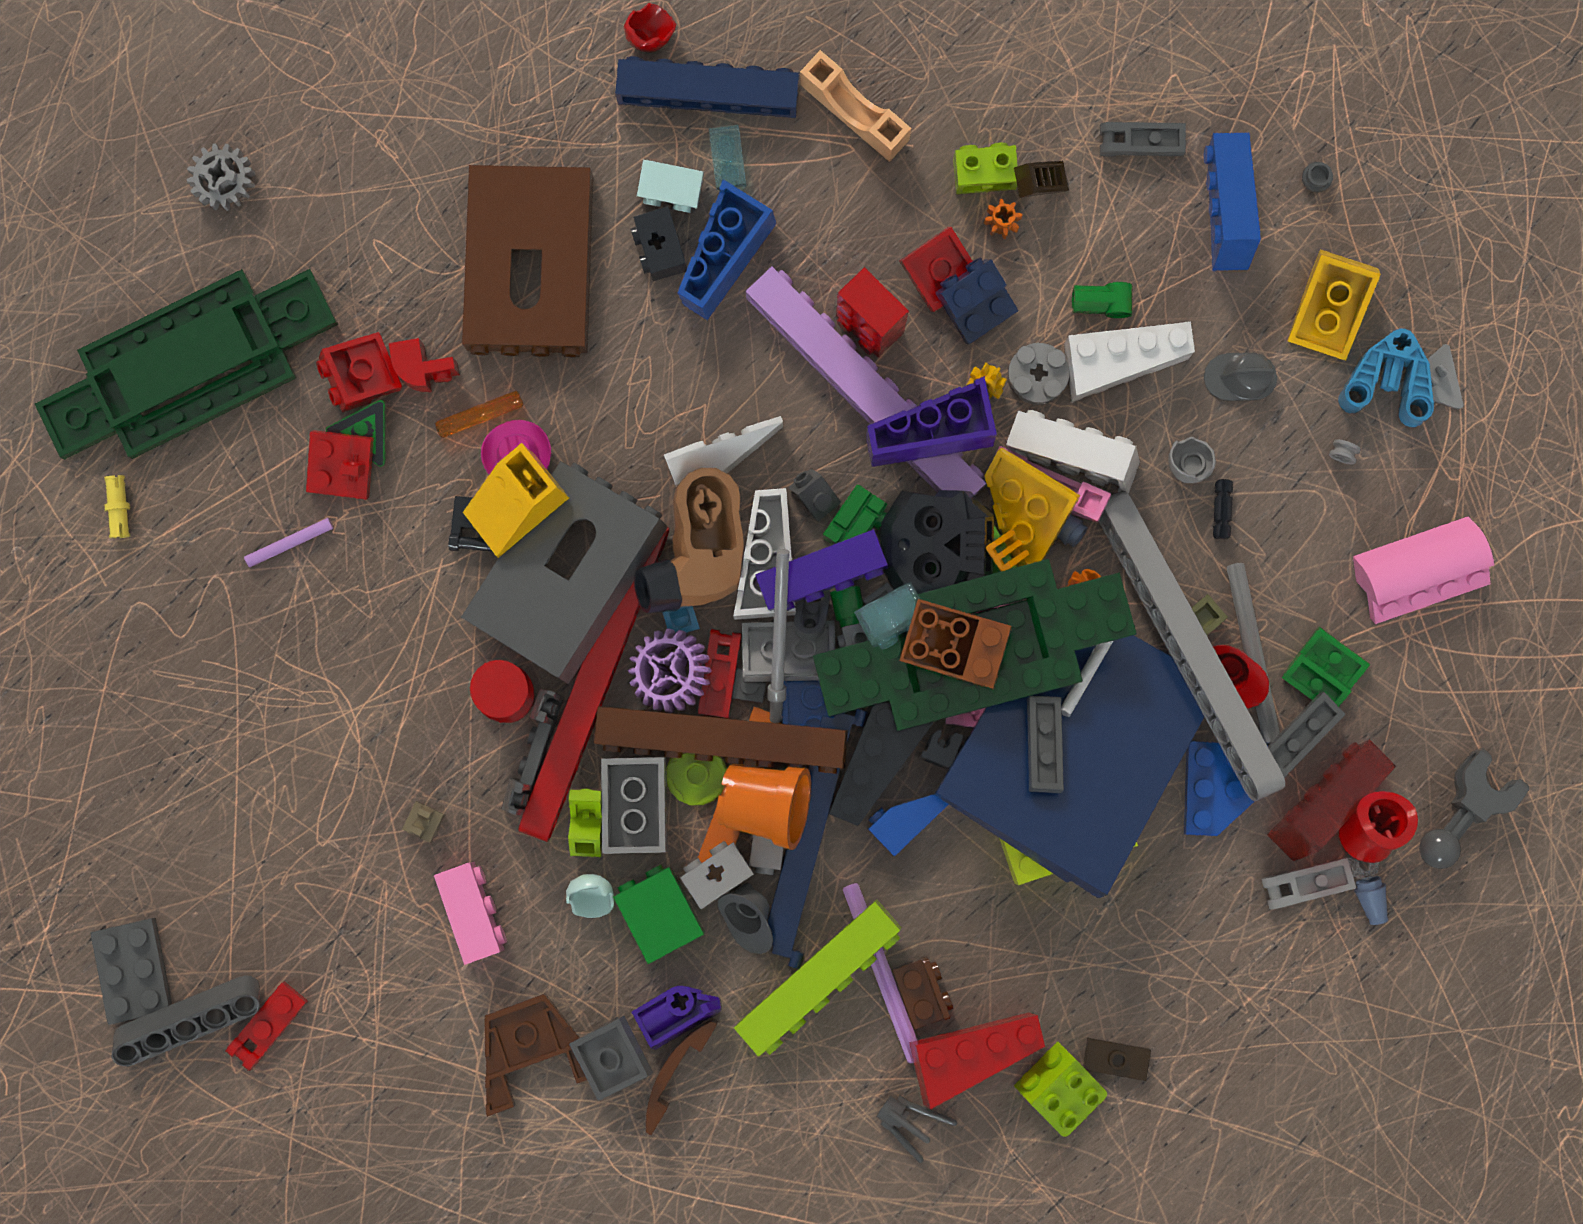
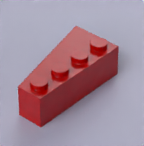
(968, 1056)

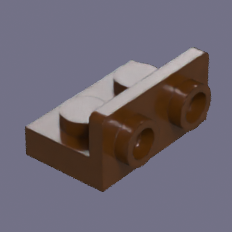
(922, 993)

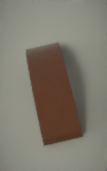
(658, 1106)

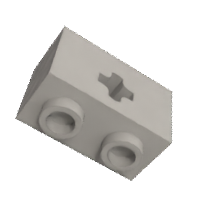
(706, 890)

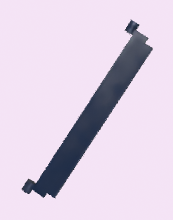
(800, 862)

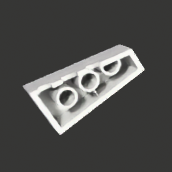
(1122, 355)
(1074, 449)
(766, 535)

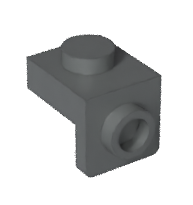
(814, 493)

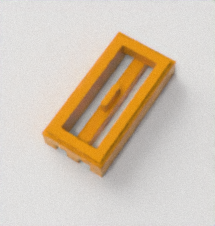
(1012, 547)

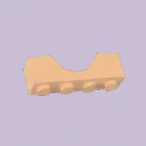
(873, 124)

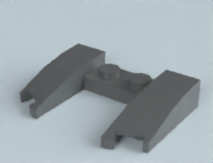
(546, 713)

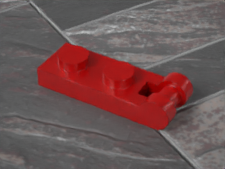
(719, 692)
(267, 1025)

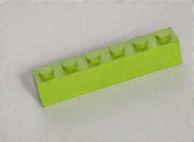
(817, 978)

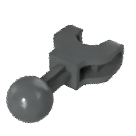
(1475, 804)

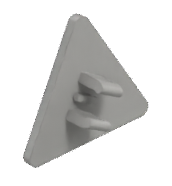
(1444, 379)

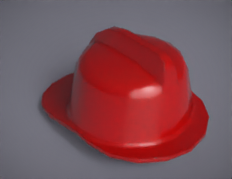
(1245, 674)

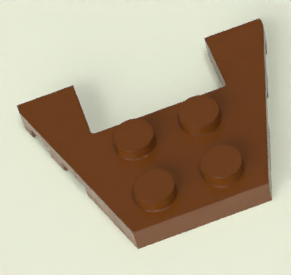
(520, 1038)

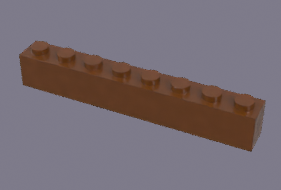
(721, 737)

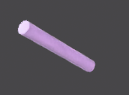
(288, 542)

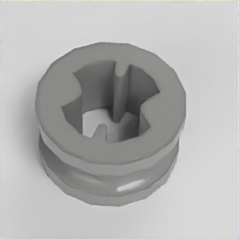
(1344, 452)

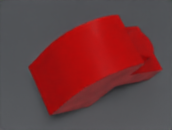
(412, 367)

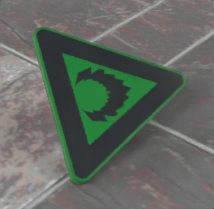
(368, 423)

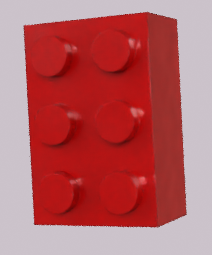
(870, 313)

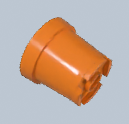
(766, 803)

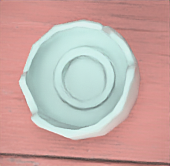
(590, 896)

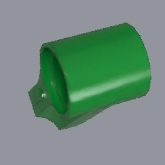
(1112, 299)

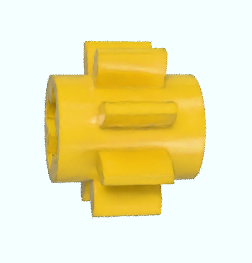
(992, 377)

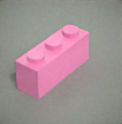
(470, 912)

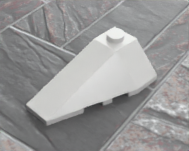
(724, 451)

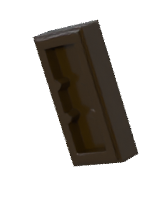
(1117, 1059)

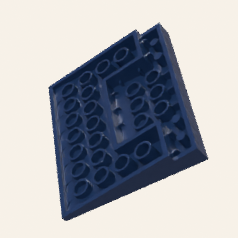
(1115, 766)

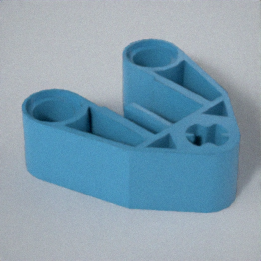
(1417, 379)

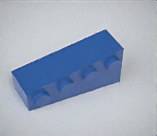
(1232, 201)
(724, 248)

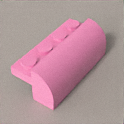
(1424, 569)

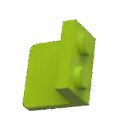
(1061, 1090)

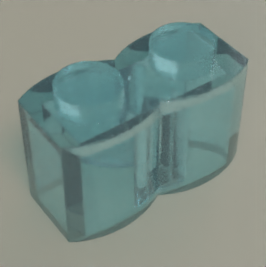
(888, 616)

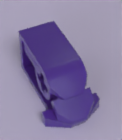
(664, 1021)

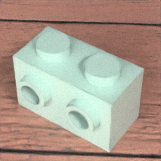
(670, 184)

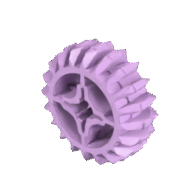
(677, 661)

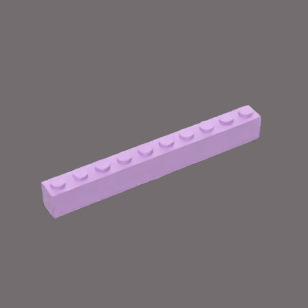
(849, 373)

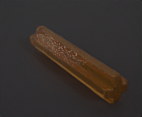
(479, 414)

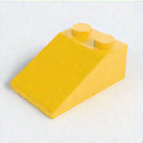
(1333, 304)

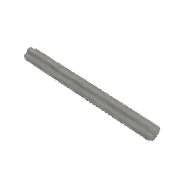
(1252, 644)

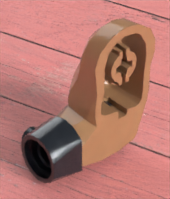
(705, 546)

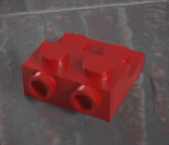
(358, 371)

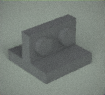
(611, 1058)

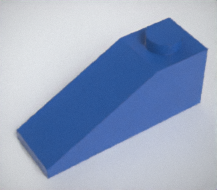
(904, 821)

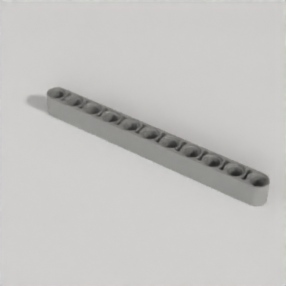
(1191, 648)

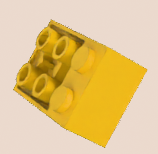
(513, 500)

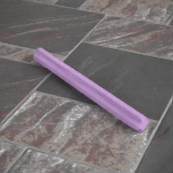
(885, 979)

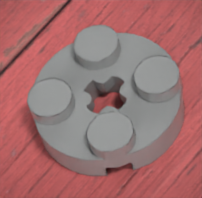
(1052, 362)

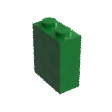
(658, 913)

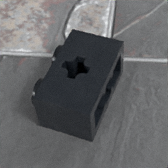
(653, 227)

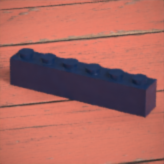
(707, 87)

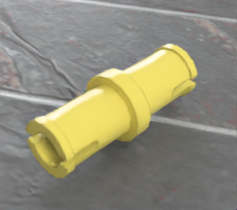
(117, 506)

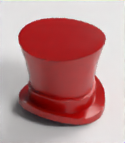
(502, 691)
(1378, 826)

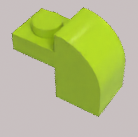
(585, 823)

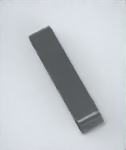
(186, 1020)

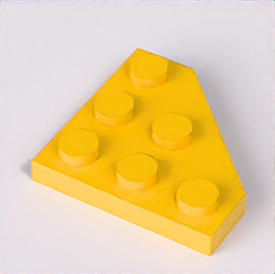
(1028, 504)

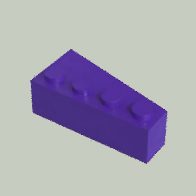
(935, 428)
(827, 569)

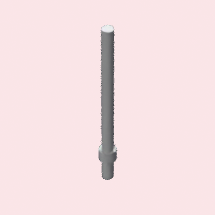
(777, 689)

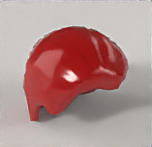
(649, 28)

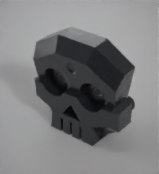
(913, 544)

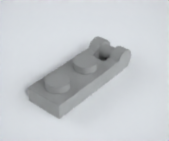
(1309, 883)

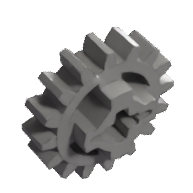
(227, 188)

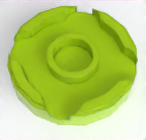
(703, 776)

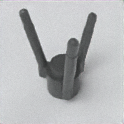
(894, 1114)

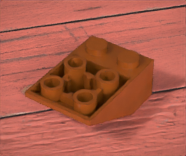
(956, 644)

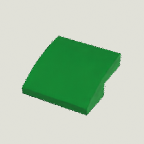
(1325, 667)

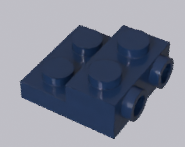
(976, 299)

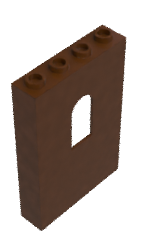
(528, 211)

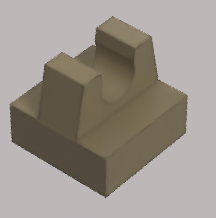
(423, 822)

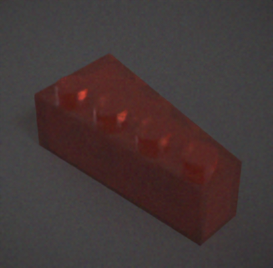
(1331, 801)

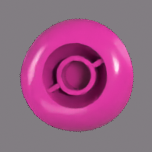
(508, 436)

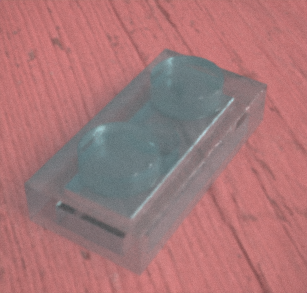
(727, 156)

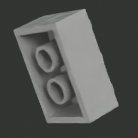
(634, 805)

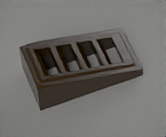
(1027, 181)

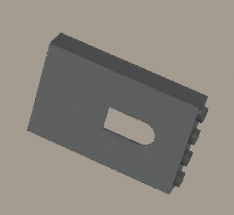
(556, 618)

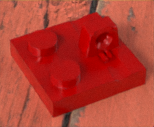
(934, 263)
(339, 464)

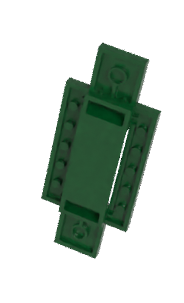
(180, 350)
(1036, 658)

